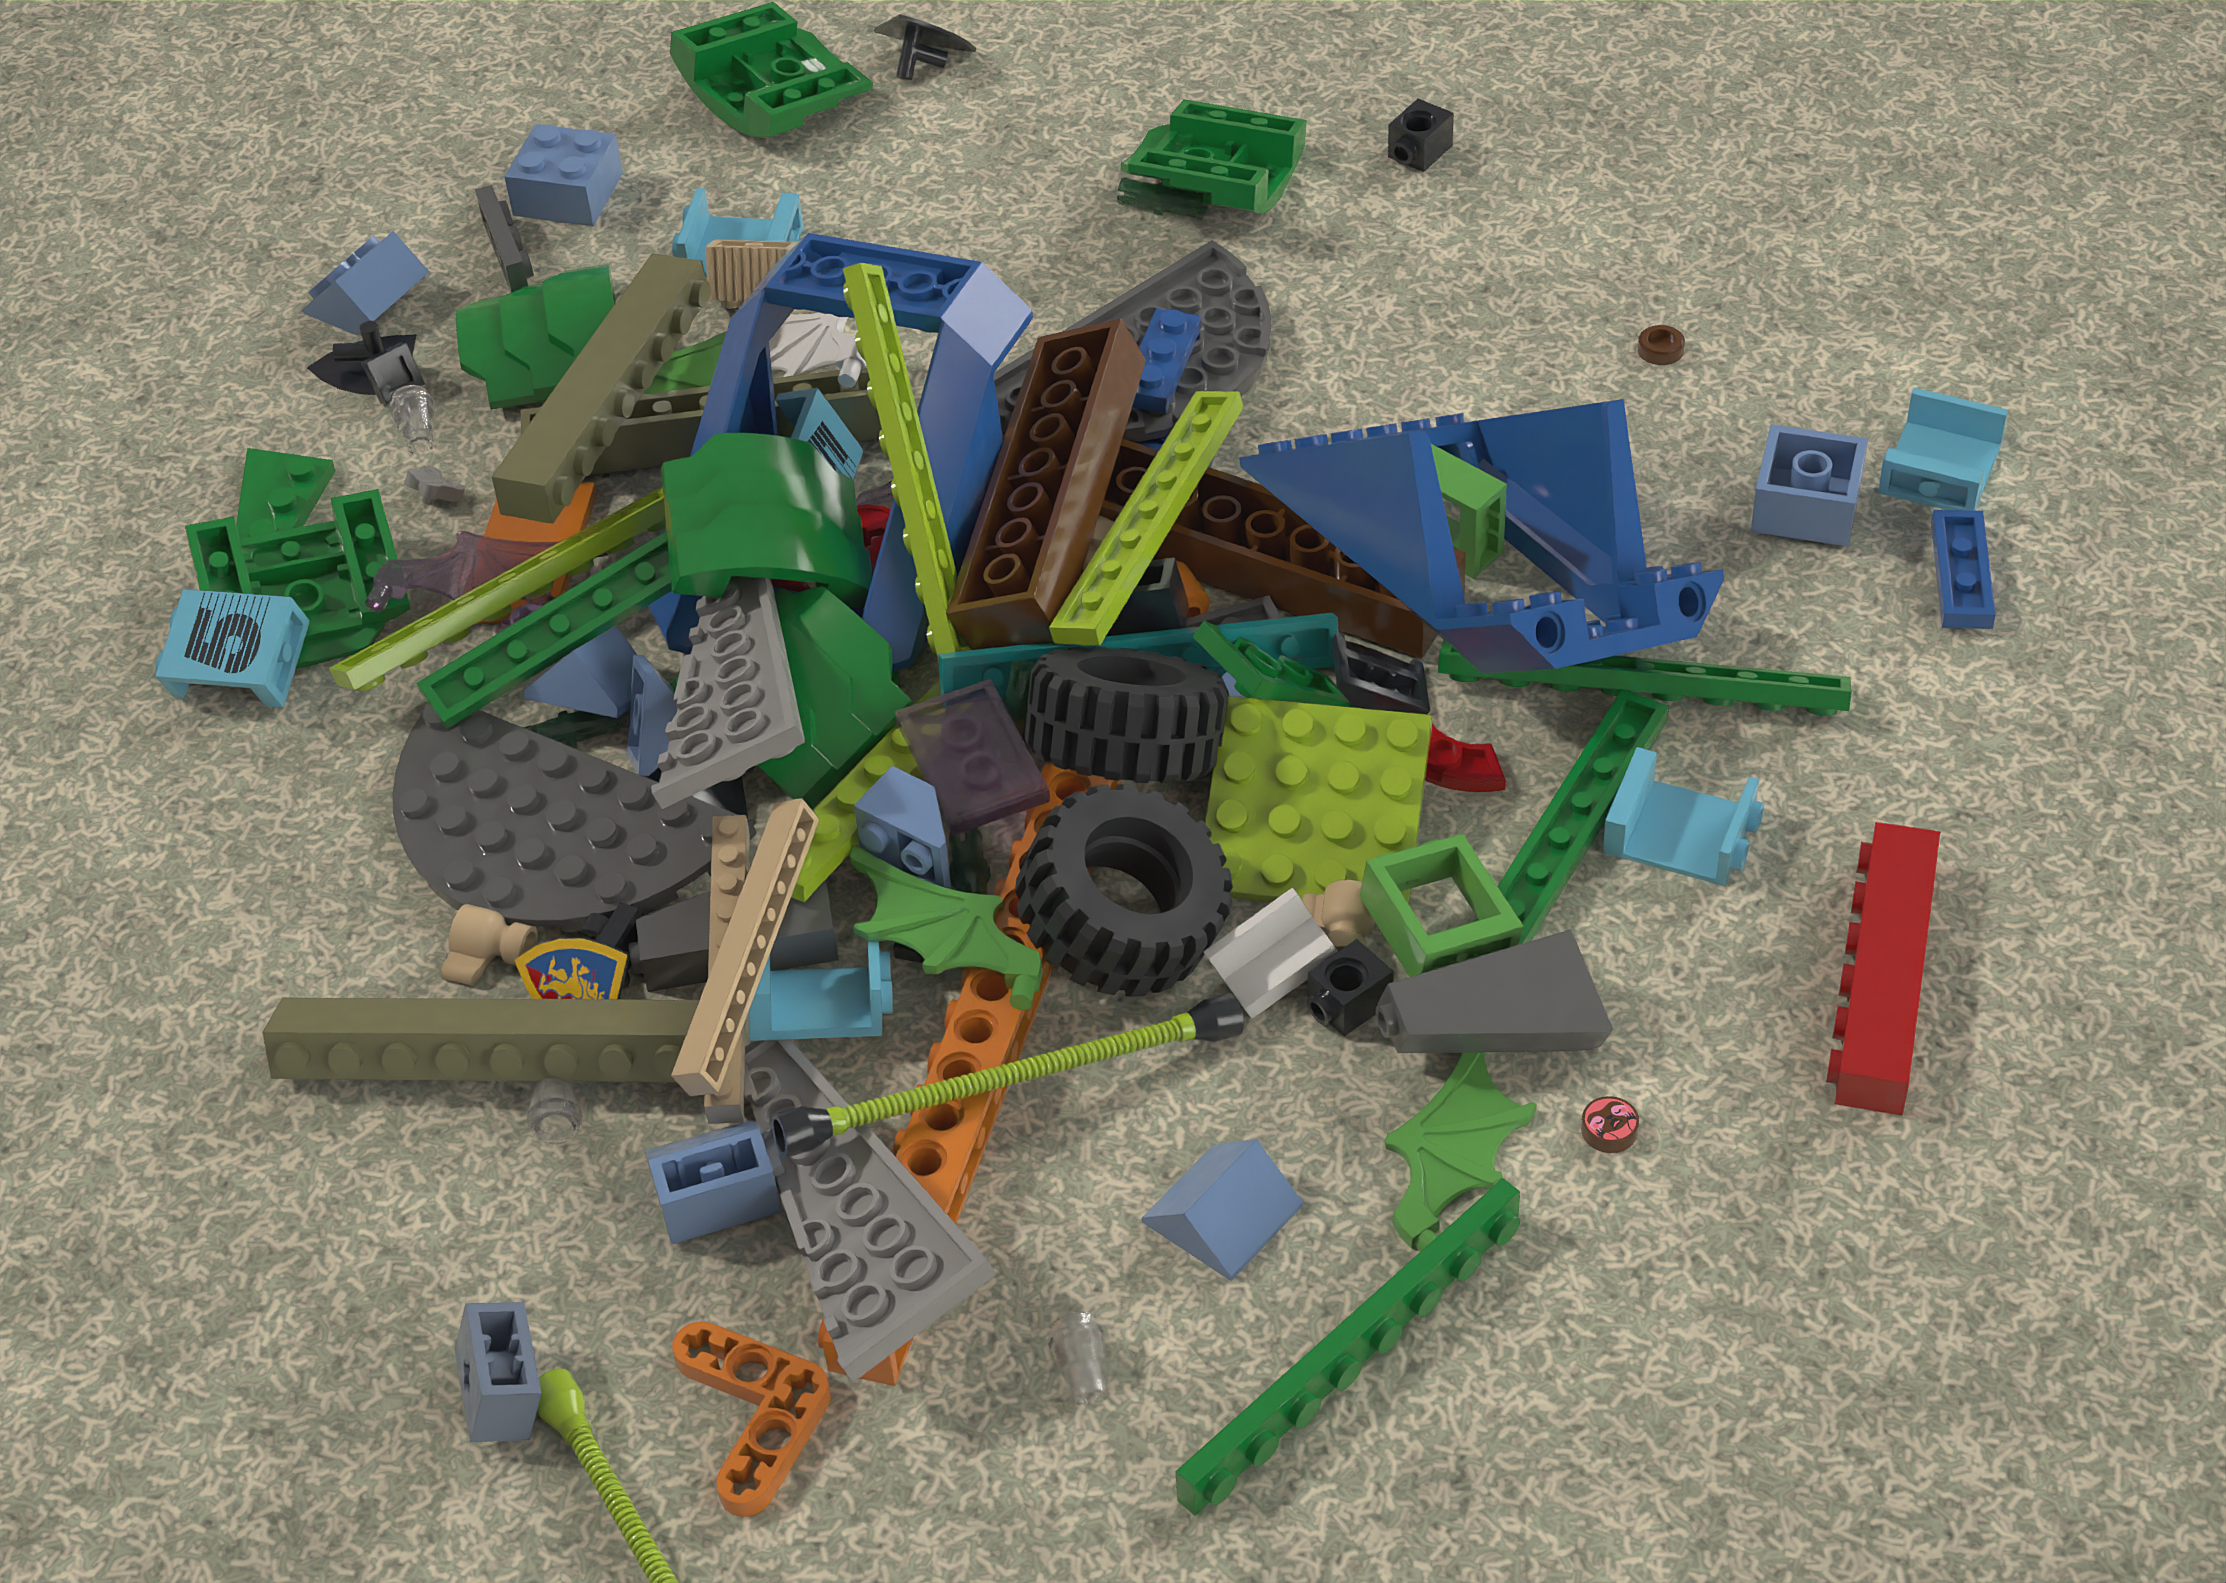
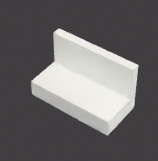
(1271, 953)

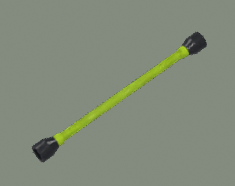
(806, 1128)

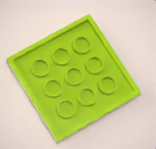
(1314, 793)

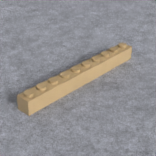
(728, 876)
(745, 949)

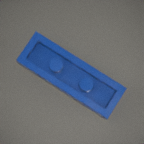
(1166, 352)
(1962, 569)

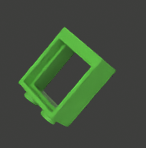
(1481, 510)
(1428, 863)

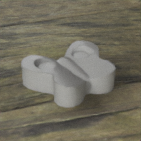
(432, 486)

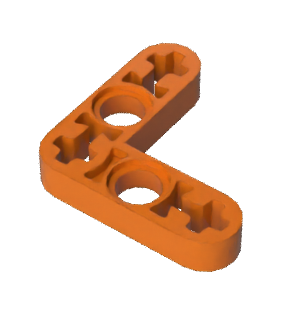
(770, 1393)

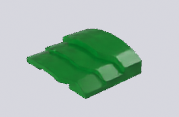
(762, 70)
(1224, 152)
(533, 334)
(763, 513)
(319, 565)
(840, 691)

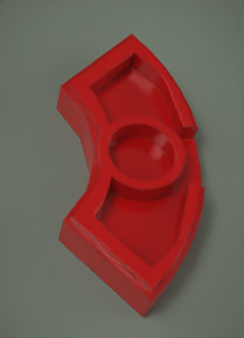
(1463, 765)

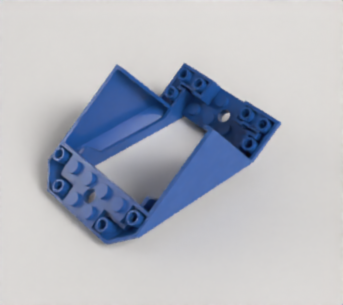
(958, 408)
(1565, 511)

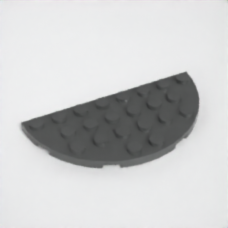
(1227, 350)
(540, 825)

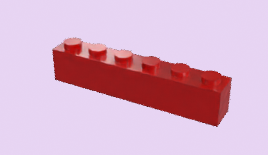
(1887, 969)

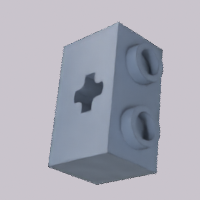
(497, 1372)

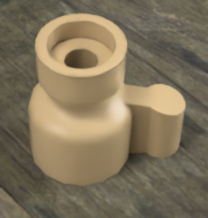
(1341, 913)
(480, 937)

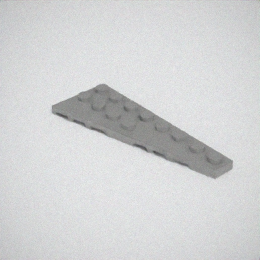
(730, 694)
(867, 1229)

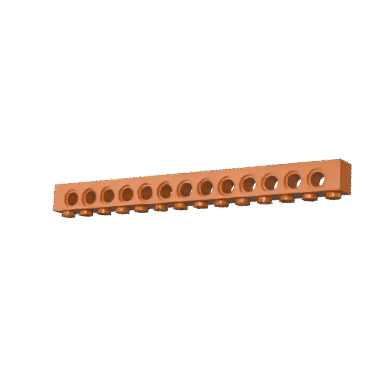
(978, 1035)

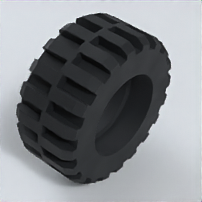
(1126, 714)
(1093, 934)

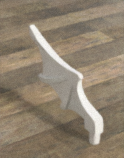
(814, 342)

